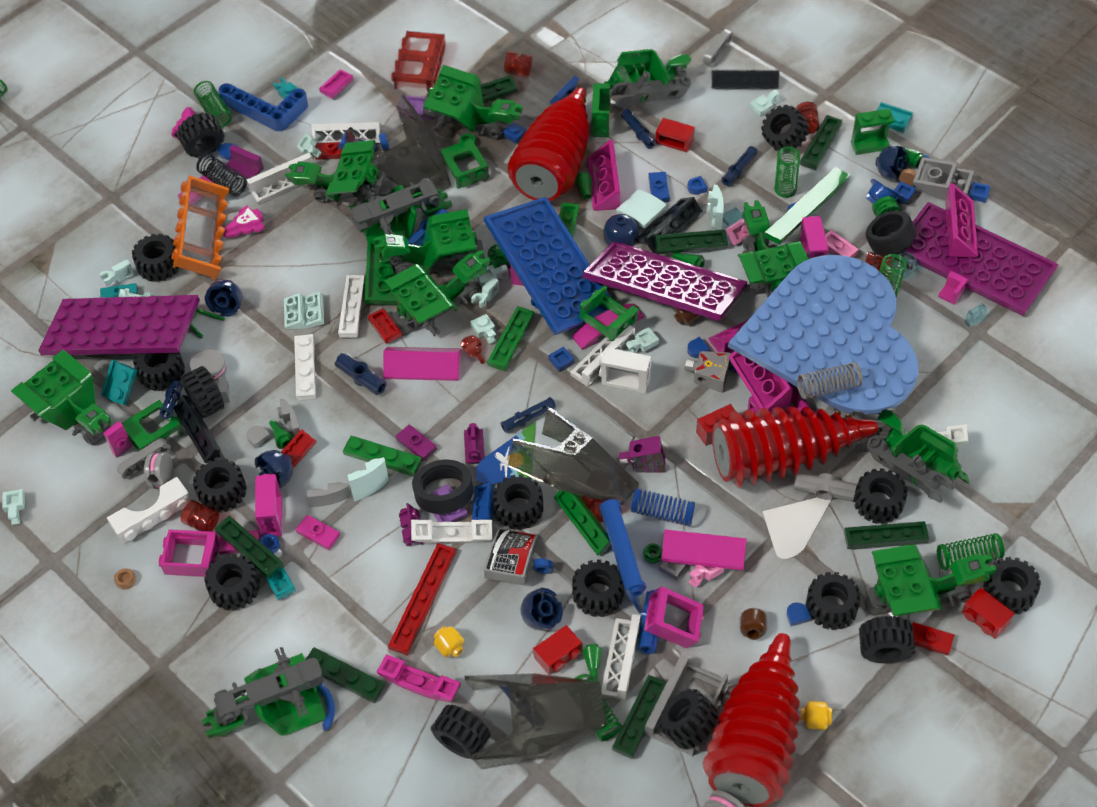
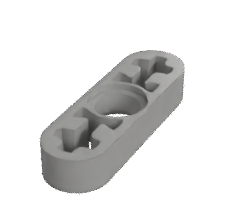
(718, 47)
(135, 463)

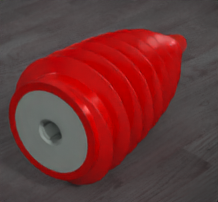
(552, 149)
(781, 440)
(757, 731)

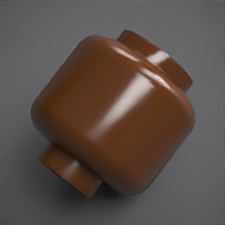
(685, 317)
(753, 623)

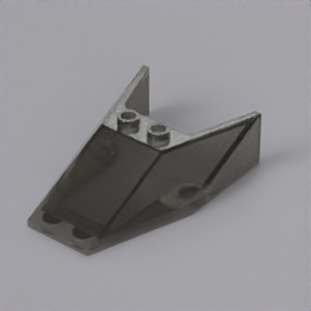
(413, 158)
(575, 465)
(545, 715)

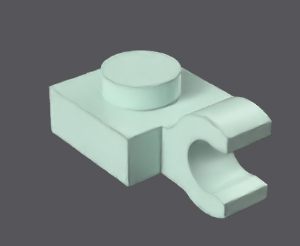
(764, 104)
(307, 145)
(119, 272)
(500, 272)
(489, 291)
(484, 327)
(644, 339)
(12, 503)

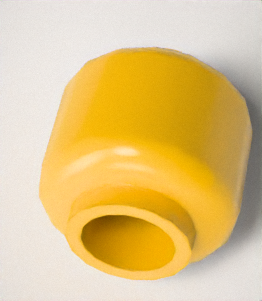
(449, 642)
(817, 715)

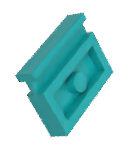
(901, 117)
(119, 382)

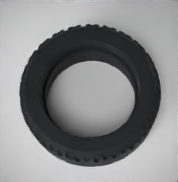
(887, 223)

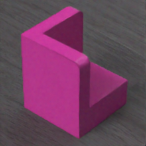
(953, 288)

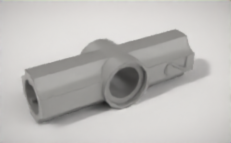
(825, 486)

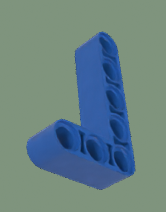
(274, 117)

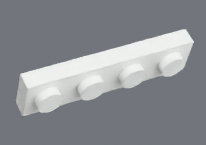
(351, 306)
(305, 367)

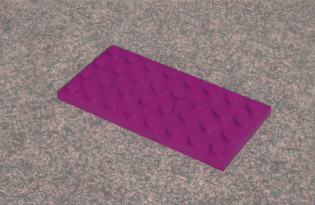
(999, 272)
(665, 280)
(120, 325)

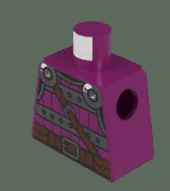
(645, 455)

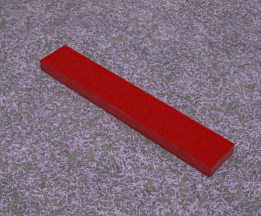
(422, 599)

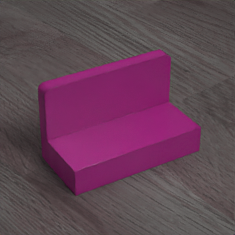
(245, 162)

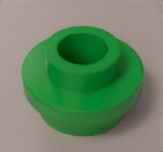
(652, 548)

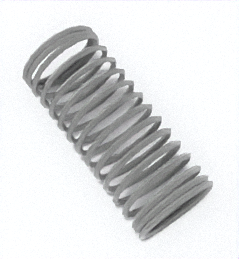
(850, 375)

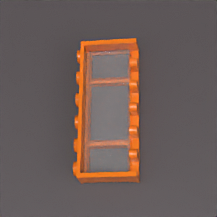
(200, 227)

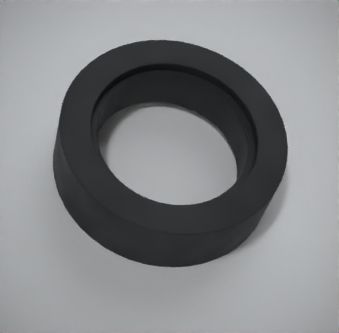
(442, 503)

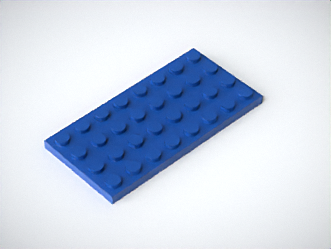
(545, 261)

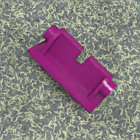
(473, 444)
(406, 515)

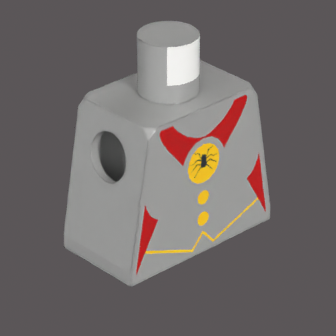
(710, 369)

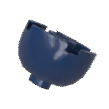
(891, 162)
(620, 229)
(223, 297)
(275, 463)
(541, 609)

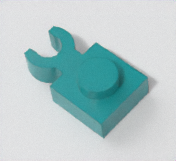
(283, 88)

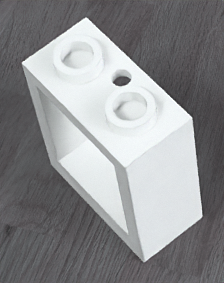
(625, 361)

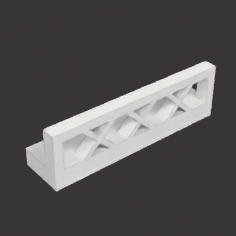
(344, 127)
(276, 176)
(591, 370)
(628, 656)

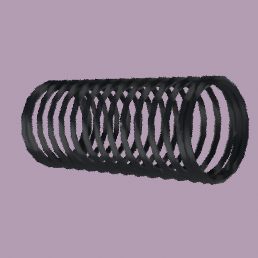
(211, 165)

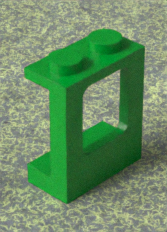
(600, 110)
(871, 140)
(459, 152)
(612, 331)
(138, 435)

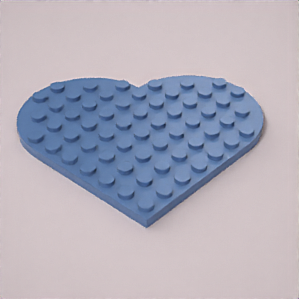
(830, 316)

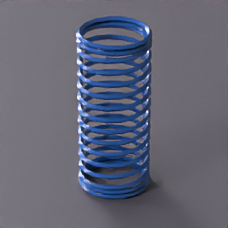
(688, 514)

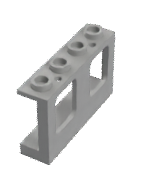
(679, 681)

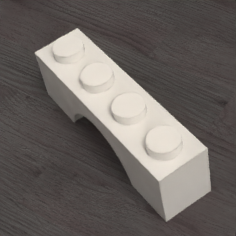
(129, 523)

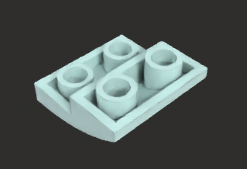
(716, 207)
(642, 208)
(303, 311)
(368, 481)

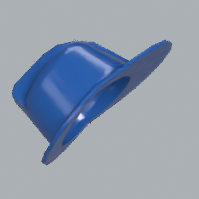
(878, 191)

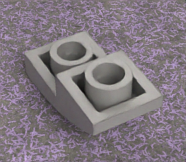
(289, 417)
(335, 493)

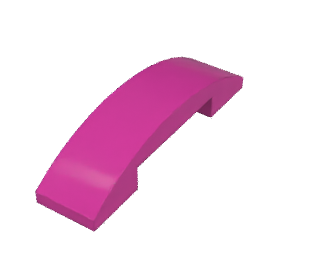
(588, 335)
(417, 681)

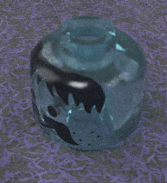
(911, 263)

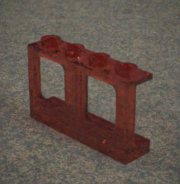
(430, 58)

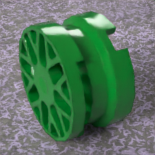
(885, 205)
(497, 257)

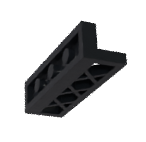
(745, 79)
(671, 221)
(197, 429)

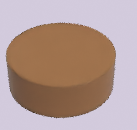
(907, 176)
(125, 579)

